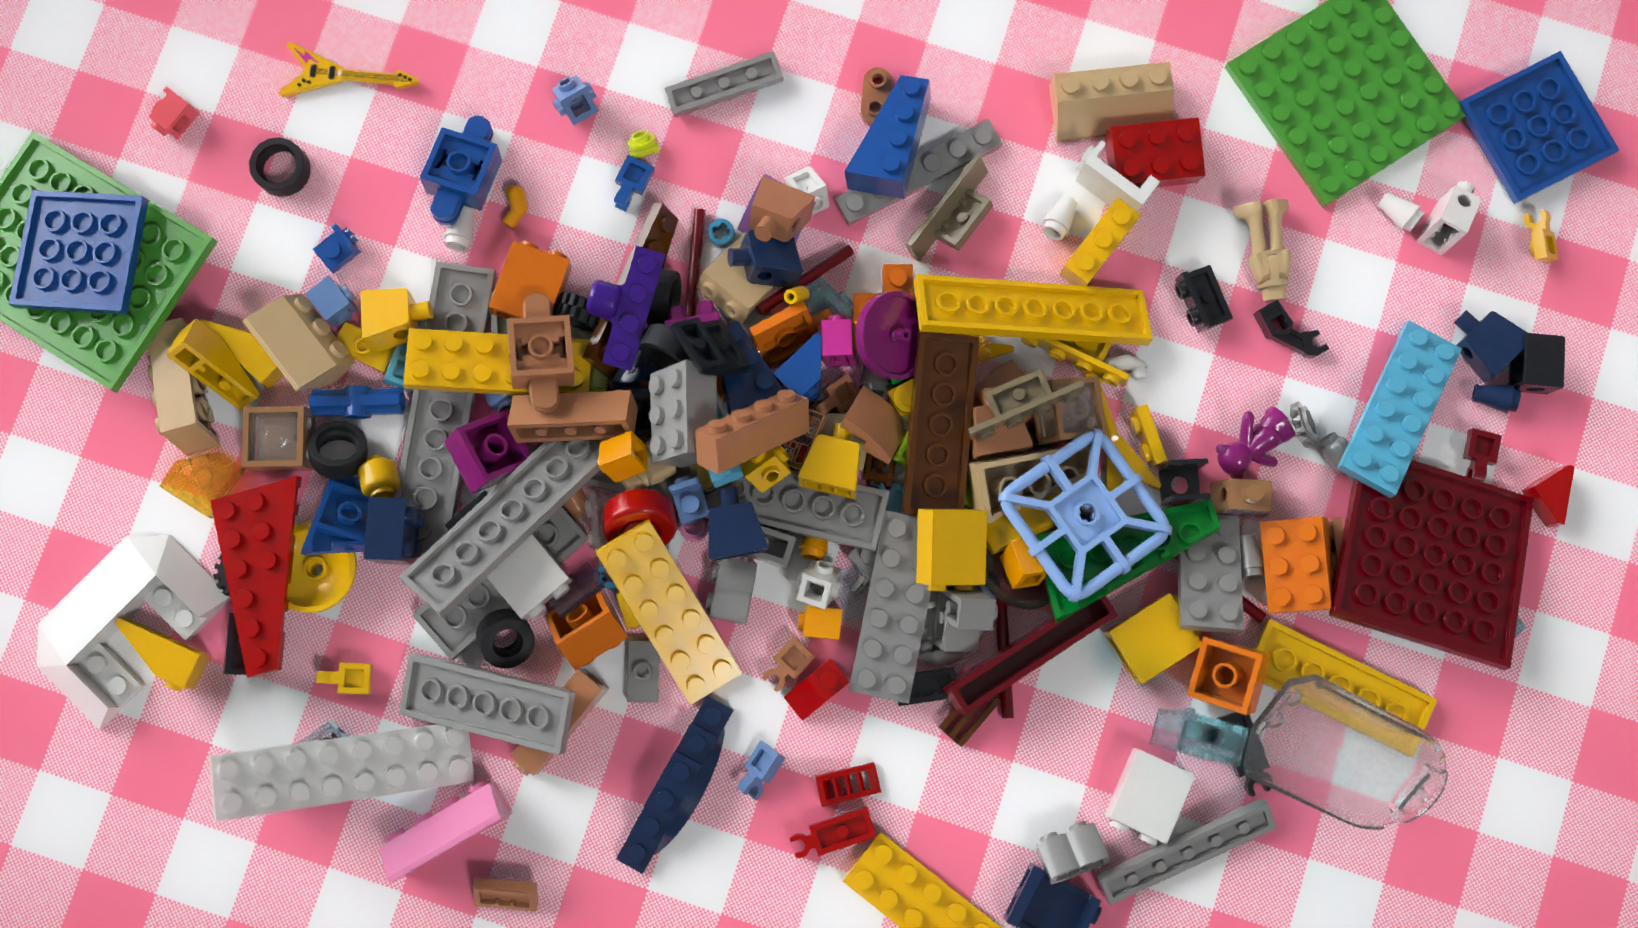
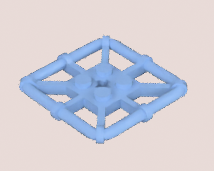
(1080, 533)

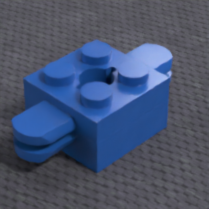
(461, 169)

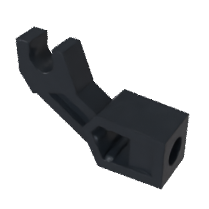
(1287, 337)

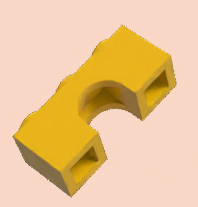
(1100, 243)

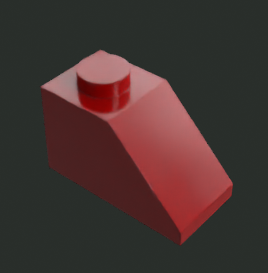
(816, 689)

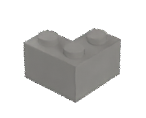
(962, 618)

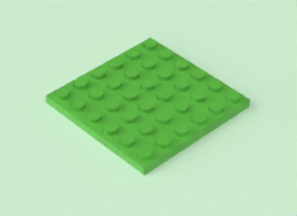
(1345, 93)

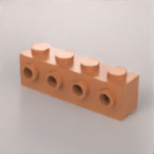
(577, 417)
(752, 431)

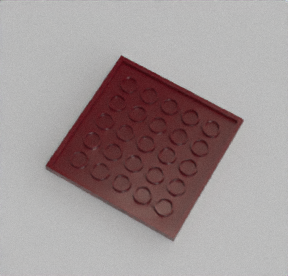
(1436, 563)

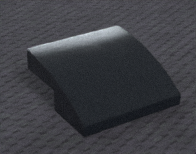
(710, 347)

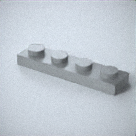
(724, 84)

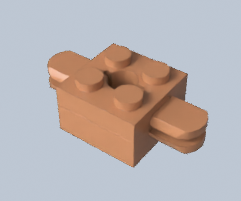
(540, 352)

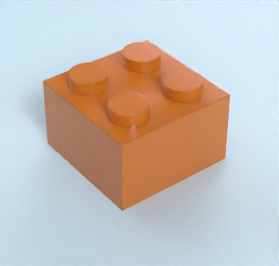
(587, 630)
(1229, 675)

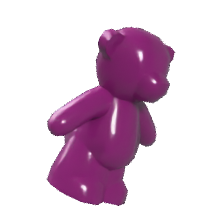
(1254, 441)

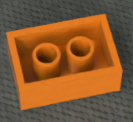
(1297, 564)

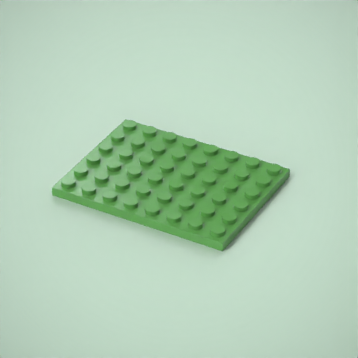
(168, 260)

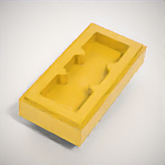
(352, 338)

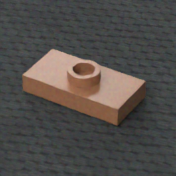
(505, 894)

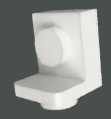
(811, 183)

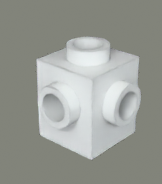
(819, 584)

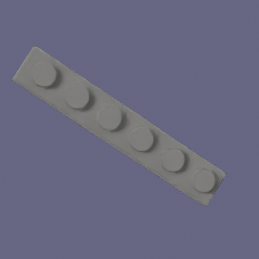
(926, 169)
(1186, 851)

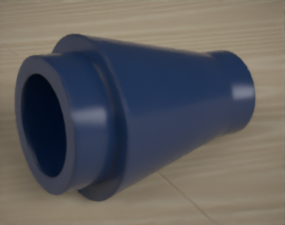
(1499, 397)

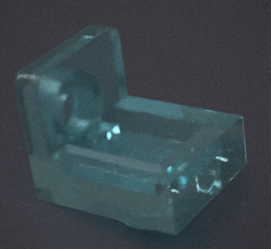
(837, 302)

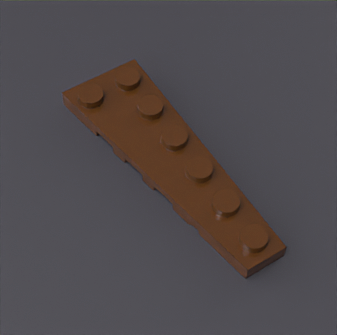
(654, 235)

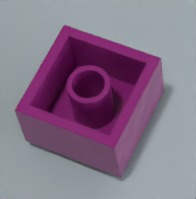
(486, 451)

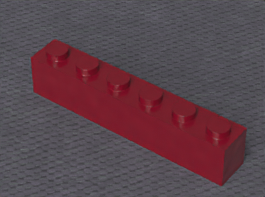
(1025, 656)

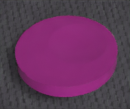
(889, 335)

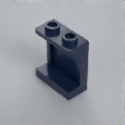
(1050, 905)

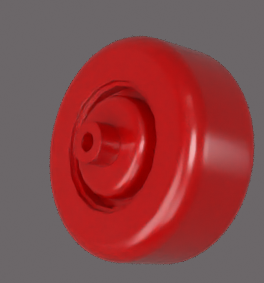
(636, 506)

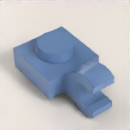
(762, 767)

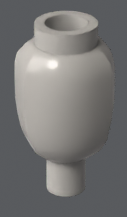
(1333, 450)

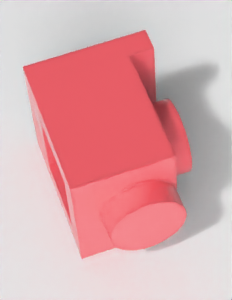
(172, 115)

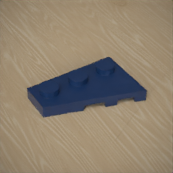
(756, 384)

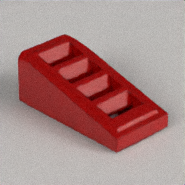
(850, 795)

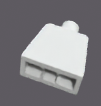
(1455, 209)

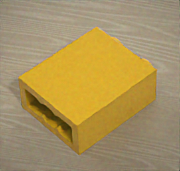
(951, 548)
(1152, 639)

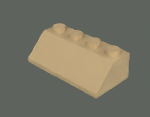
(1097, 99)

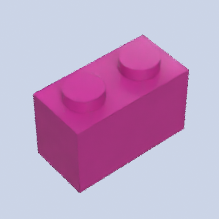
(837, 342)

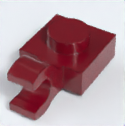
(1482, 450)

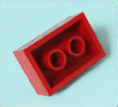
(1162, 149)

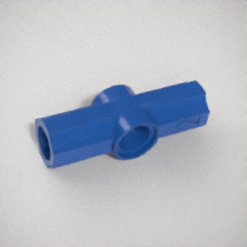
(357, 402)

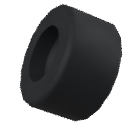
(513, 654)

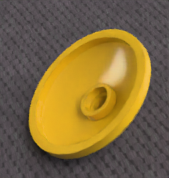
(319, 592)

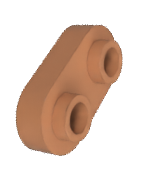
(874, 94)

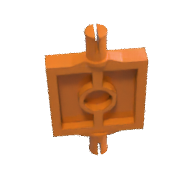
(786, 332)

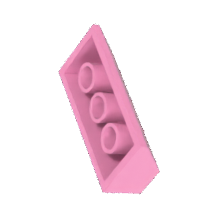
(443, 831)

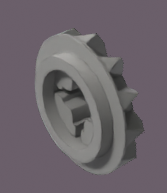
(1303, 424)

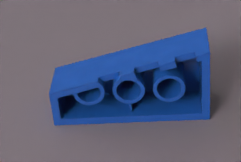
(891, 144)

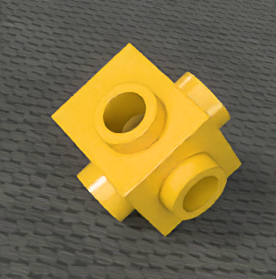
(767, 468)

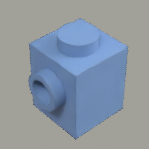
(332, 301)

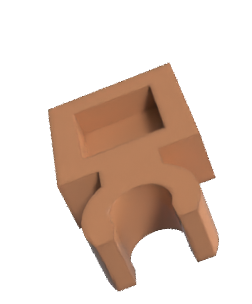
(791, 660)

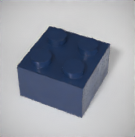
(393, 531)

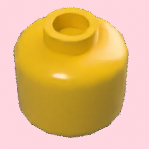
(379, 477)

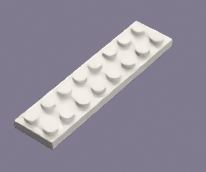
(338, 770)

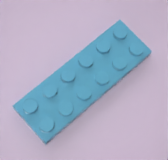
(1399, 409)

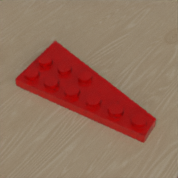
(257, 558)

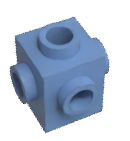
(574, 99)

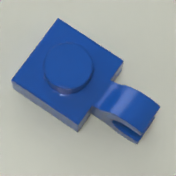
(632, 178)

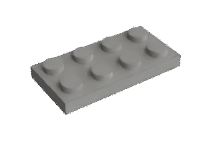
(1212, 582)

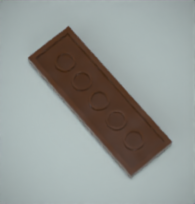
(940, 422)

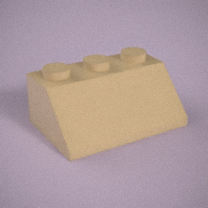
(299, 342)

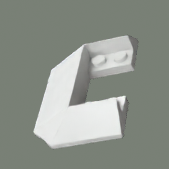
(75, 630)

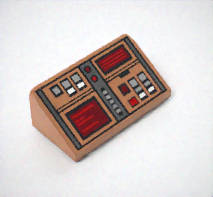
(800, 446)

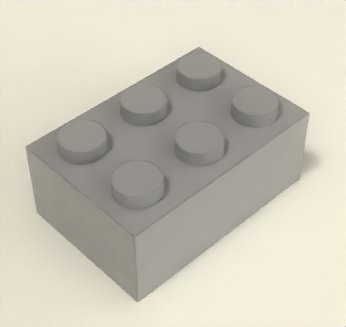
(679, 406)

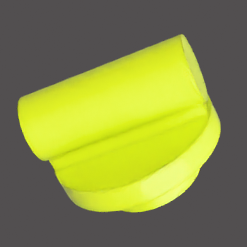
(642, 144)

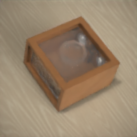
(1071, 420)
(276, 438)

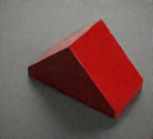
(1552, 495)

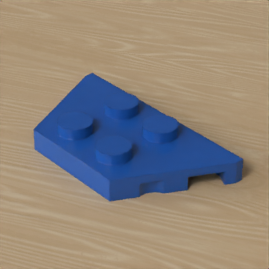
(339, 520)

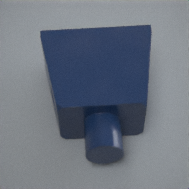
(767, 262)
(1489, 343)
(734, 528)

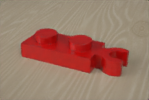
(837, 832)

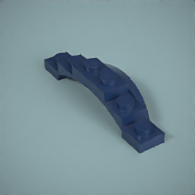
(678, 787)

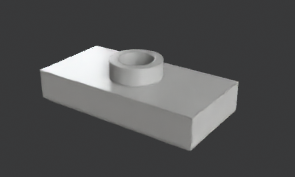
(643, 672)

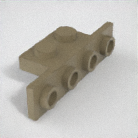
(955, 214)
(1022, 398)

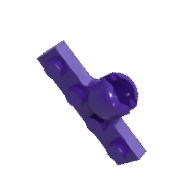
(627, 306)

